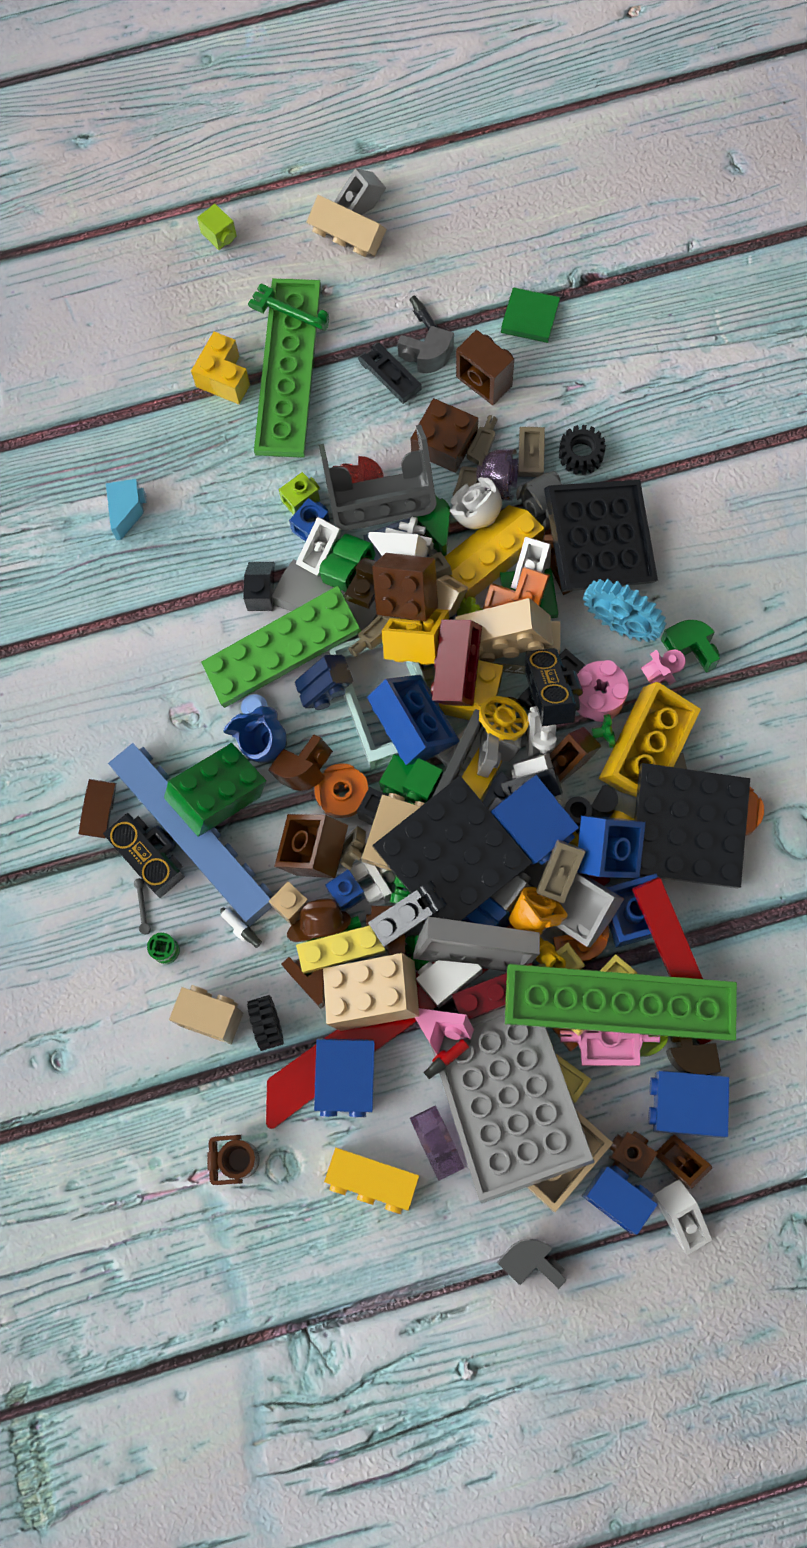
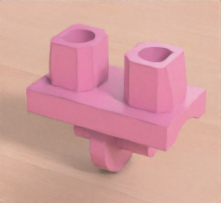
(661, 668)

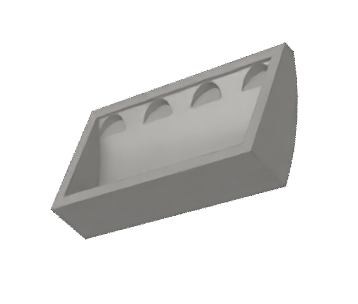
(301, 586)
(588, 905)
(476, 944)

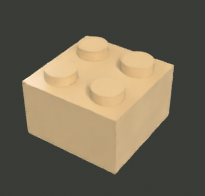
(206, 1015)

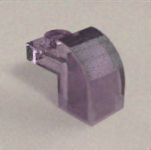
(437, 1143)

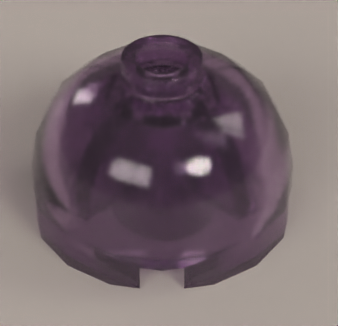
(502, 470)

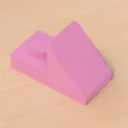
(440, 1024)

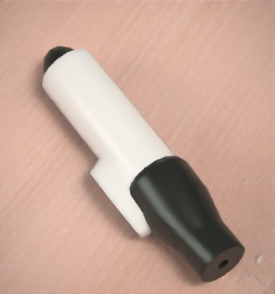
(241, 930)

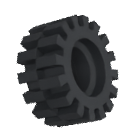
(586, 437)
(265, 1022)

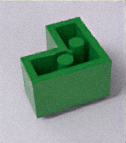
(413, 781)

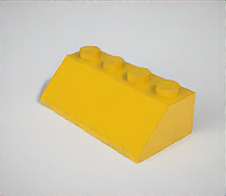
(492, 549)
(650, 736)

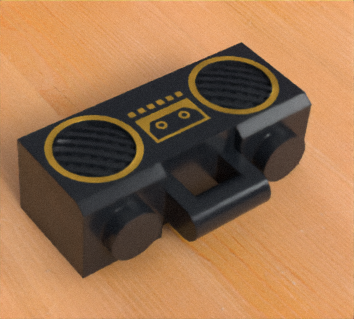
(547, 680)
(151, 865)

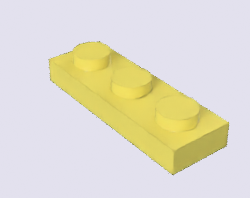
(338, 949)

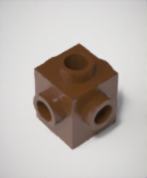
(642, 1156)

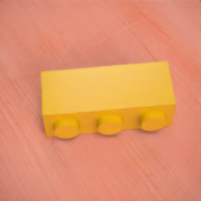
(371, 1180)

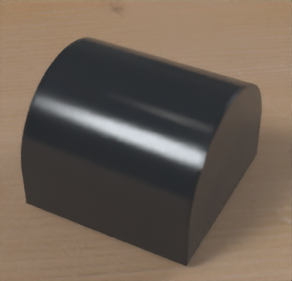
(605, 802)

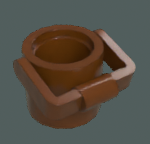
(235, 1159)

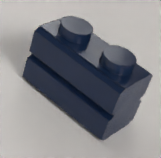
(324, 682)

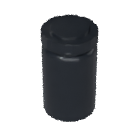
(578, 807)

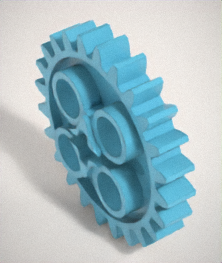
(624, 610)

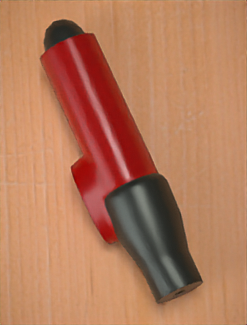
(444, 1058)

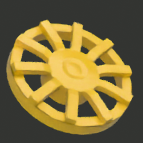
(503, 718)

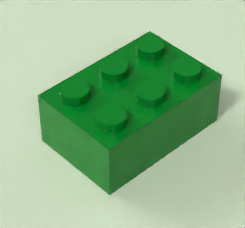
(214, 789)

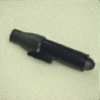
(421, 312)

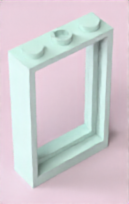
(378, 755)

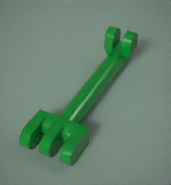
(265, 299)

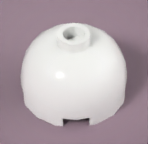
(475, 506)

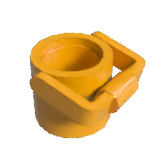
(535, 912)

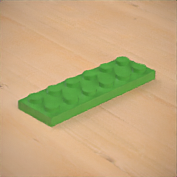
(281, 646)

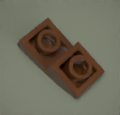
(97, 808)

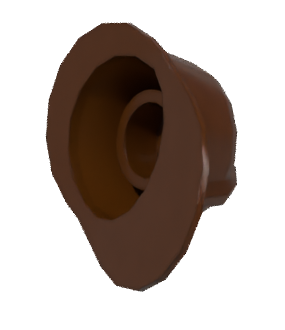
(318, 920)

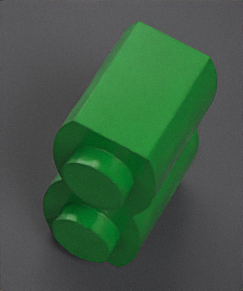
(341, 565)

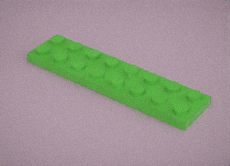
(287, 372)
(620, 1002)

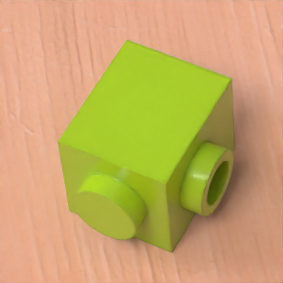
(217, 227)
(298, 491)

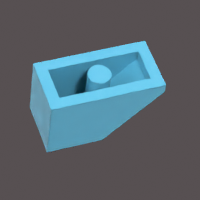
(124, 505)

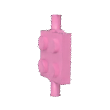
(608, 1047)

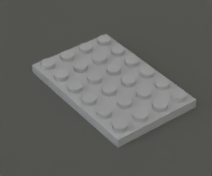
(512, 1108)

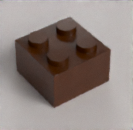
(484, 367)
(447, 434)
(405, 586)
(311, 845)

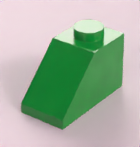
(437, 525)

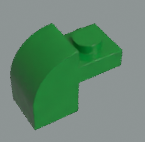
(693, 637)

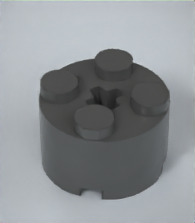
(534, 498)

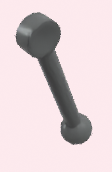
(144, 928)

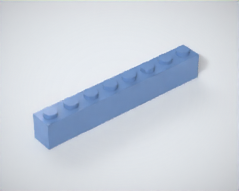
(206, 851)

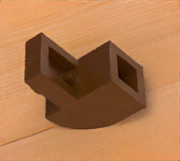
(302, 771)

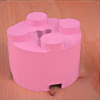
(603, 677)

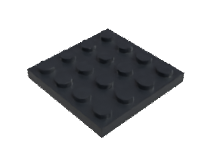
(600, 533)
(692, 824)
(456, 847)

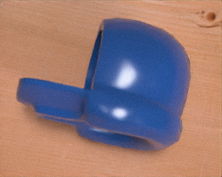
(258, 734)

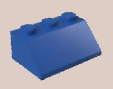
(412, 718)

